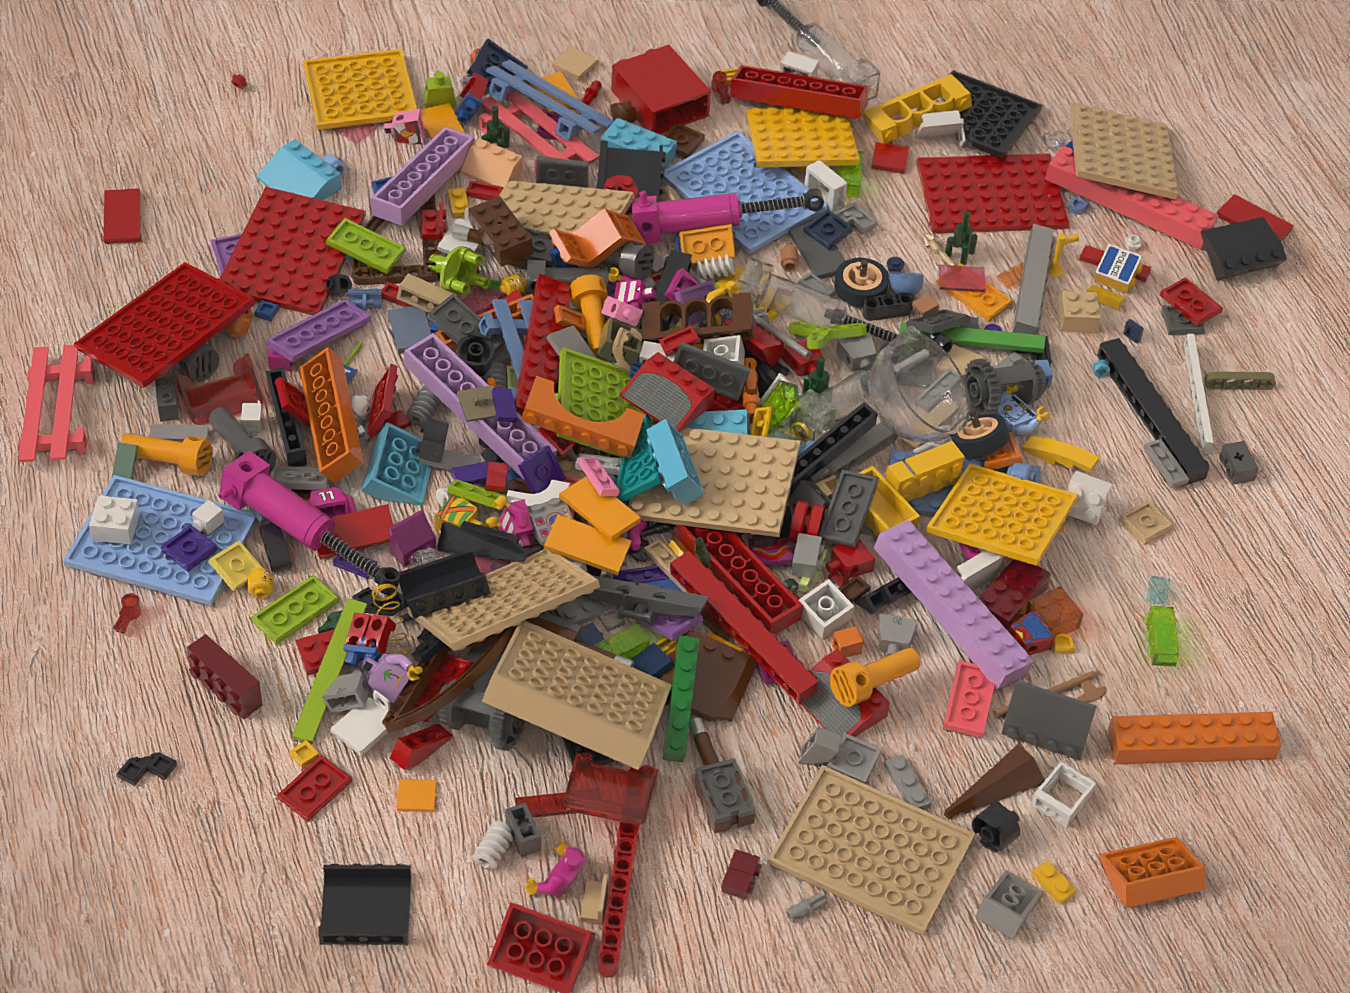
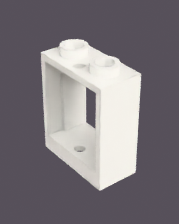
(837, 186)
(1056, 809)

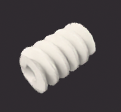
(716, 267)
(493, 845)

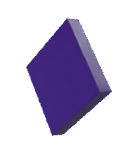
(540, 470)
(189, 548)

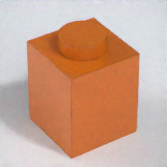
(848, 641)

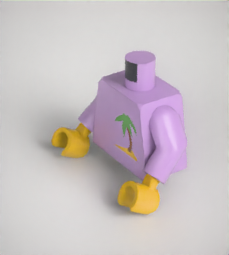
(390, 674)

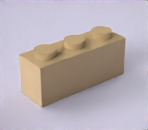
(421, 293)

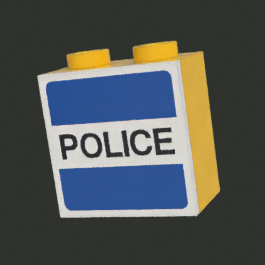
(1118, 268)

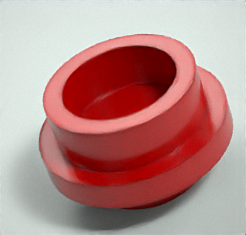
(239, 81)

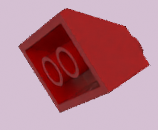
(763, 345)

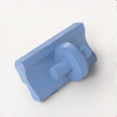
(365, 298)

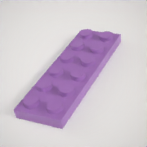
(318, 330)

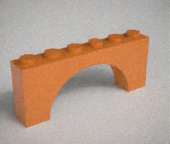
(546, 412)

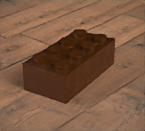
(500, 231)

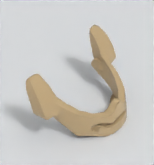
(622, 336)

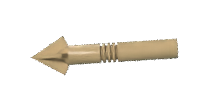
(929, 241)

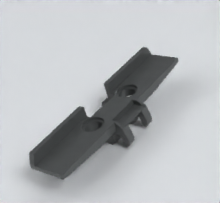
(654, 597)

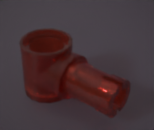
(720, 86)
(130, 610)

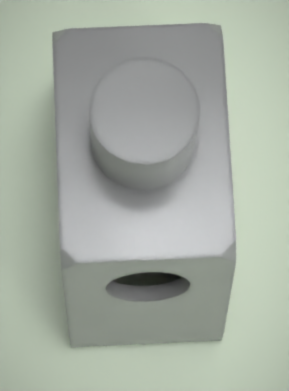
(856, 351)
(895, 633)
(347, 692)

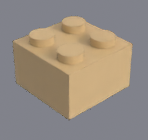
(1079, 311)

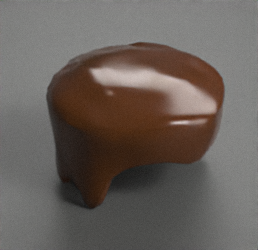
(623, 111)

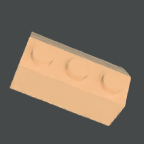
(492, 164)

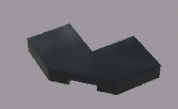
(366, 597)
(137, 767)

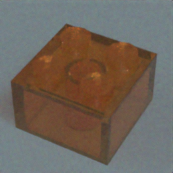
(1056, 611)

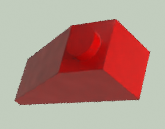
(418, 746)

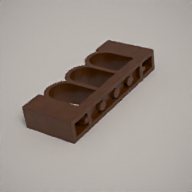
(741, 305)

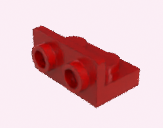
(433, 223)

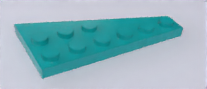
(640, 470)

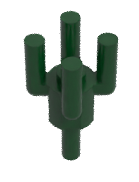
(496, 131)
(962, 238)
(818, 379)

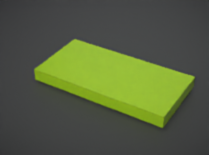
(366, 245)
(295, 609)

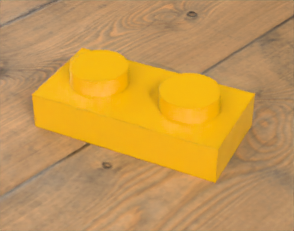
(458, 202)
(1053, 882)

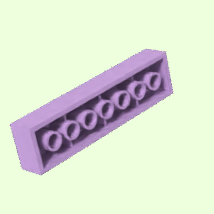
(421, 176)

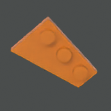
(1004, 456)

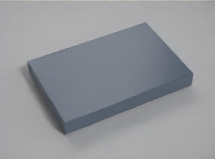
(408, 326)

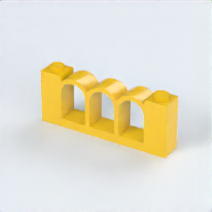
(885, 129)

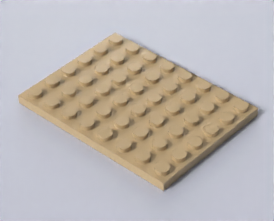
(1122, 150)
(742, 480)
(516, 594)
(872, 849)

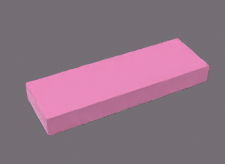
(598, 476)

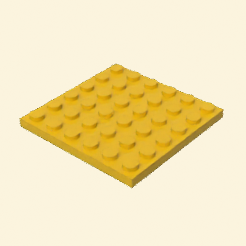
(358, 88)
(800, 138)
(1002, 514)

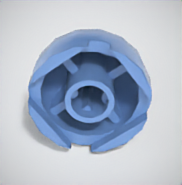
(906, 282)

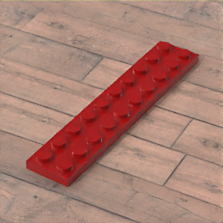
(538, 354)

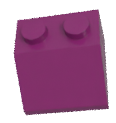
(410, 536)

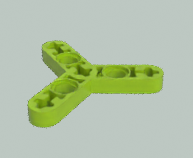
(820, 335)

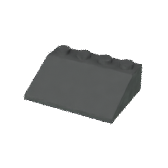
(1048, 720)

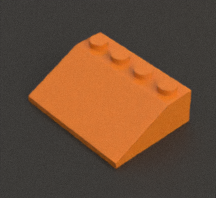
(1153, 872)

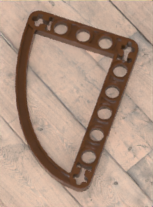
(423, 270)
(401, 712)

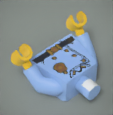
(1017, 415)

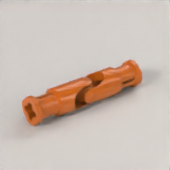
(750, 391)

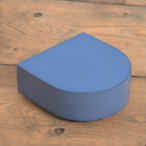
(1078, 206)

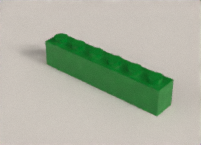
(681, 699)

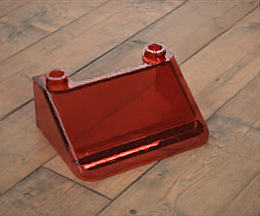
(225, 392)
(610, 791)

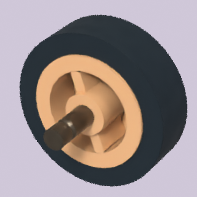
(860, 279)
(981, 435)

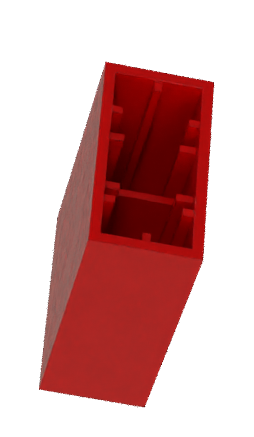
(661, 89)

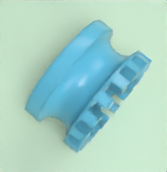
(1100, 368)

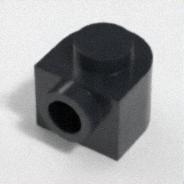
(338, 284)

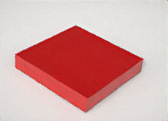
(890, 157)

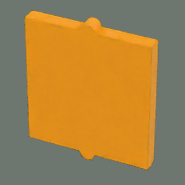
(416, 795)

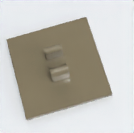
(477, 403)

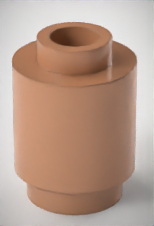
(789, 258)

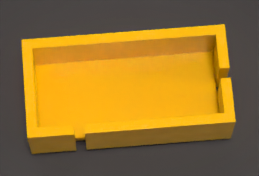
(932, 471)
(887, 506)

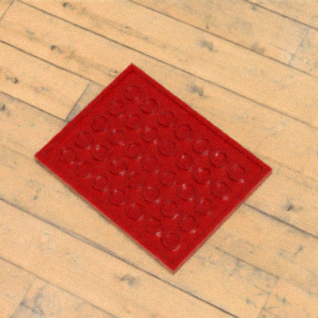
(995, 190)
(286, 251)
(164, 324)

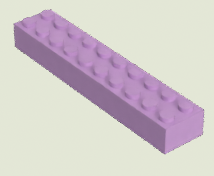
(445, 375)
(953, 604)

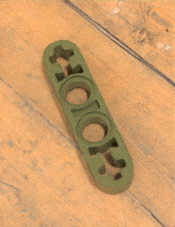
(1260, 381)

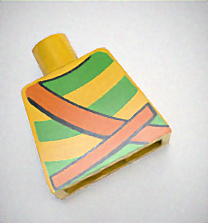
(455, 512)

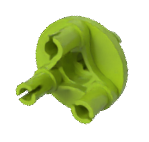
(459, 270)

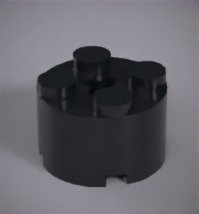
(476, 352)
(996, 826)

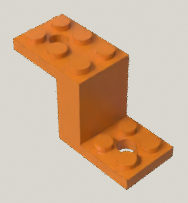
(596, 238)

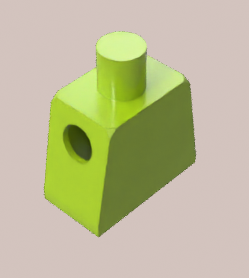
(439, 91)

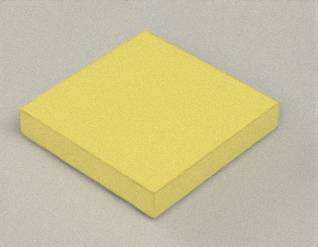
(234, 565)

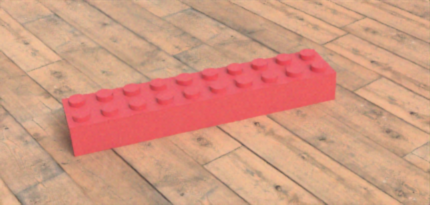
(1171, 216)

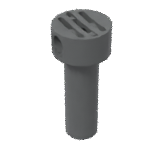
(633, 260)
(564, 275)
(200, 363)
(238, 437)

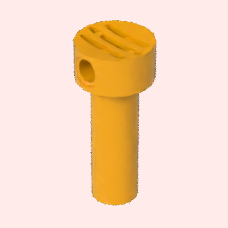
(588, 295)
(191, 455)
(862, 679)

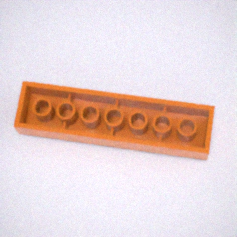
(331, 415)
(1194, 737)

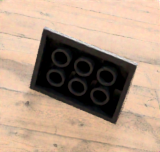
(1242, 248)

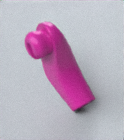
(634, 535)

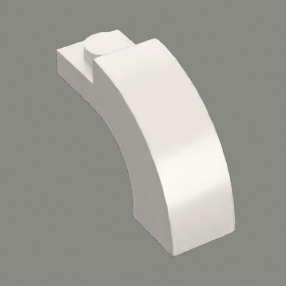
(530, 499)

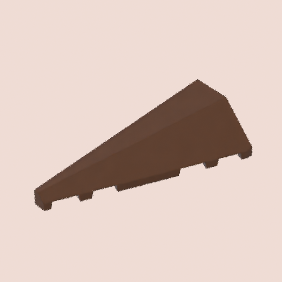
(1012, 774)

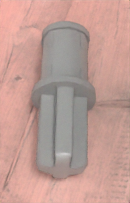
(806, 906)

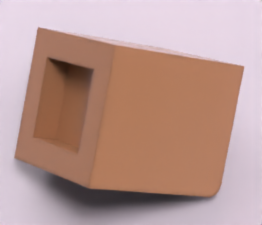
(925, 305)

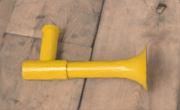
(1056, 270)

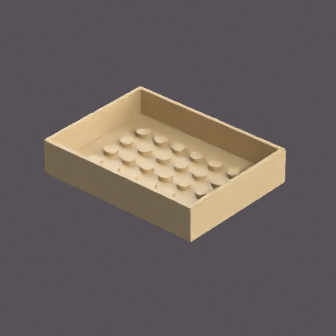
(578, 694)

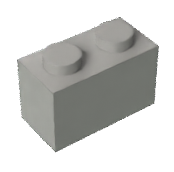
(807, 555)

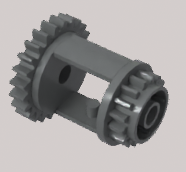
(986, 383)
(470, 709)

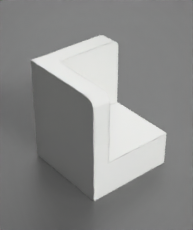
(251, 417)

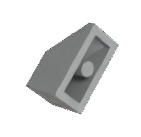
(820, 747)

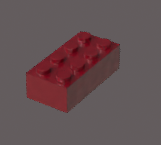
(1012, 589)
(224, 676)

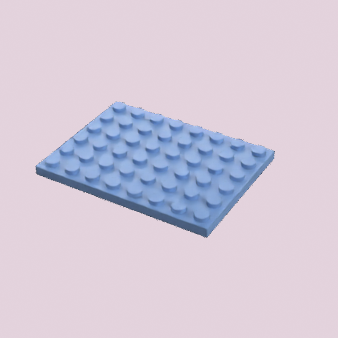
(732, 168)
(161, 518)

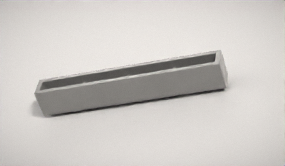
(1033, 280)

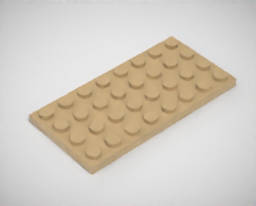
(559, 206)

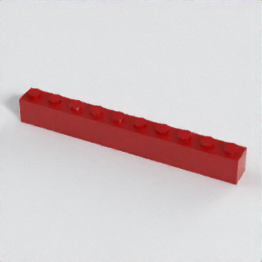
(745, 628)

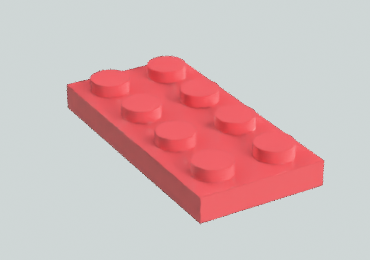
(969, 700)

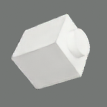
(208, 517)

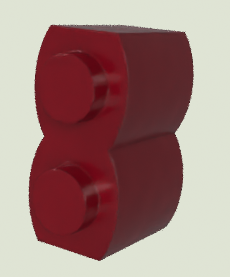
(740, 874)

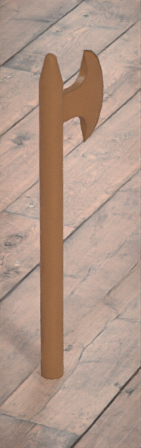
(1090, 692)

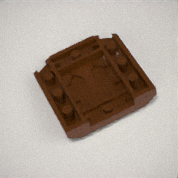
(719, 678)

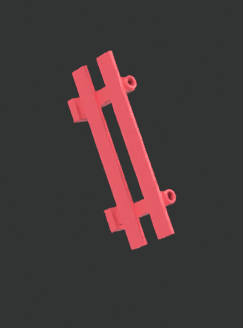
(522, 106)
(66, 373)

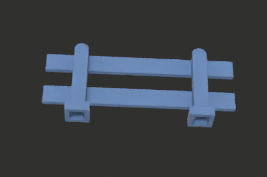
(566, 127)
(509, 328)

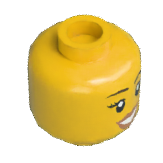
(512, 283)
(260, 583)

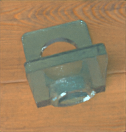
(1158, 589)

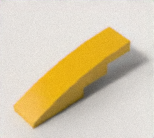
(1061, 452)

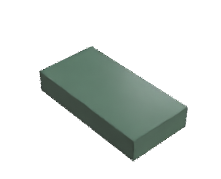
(125, 460)

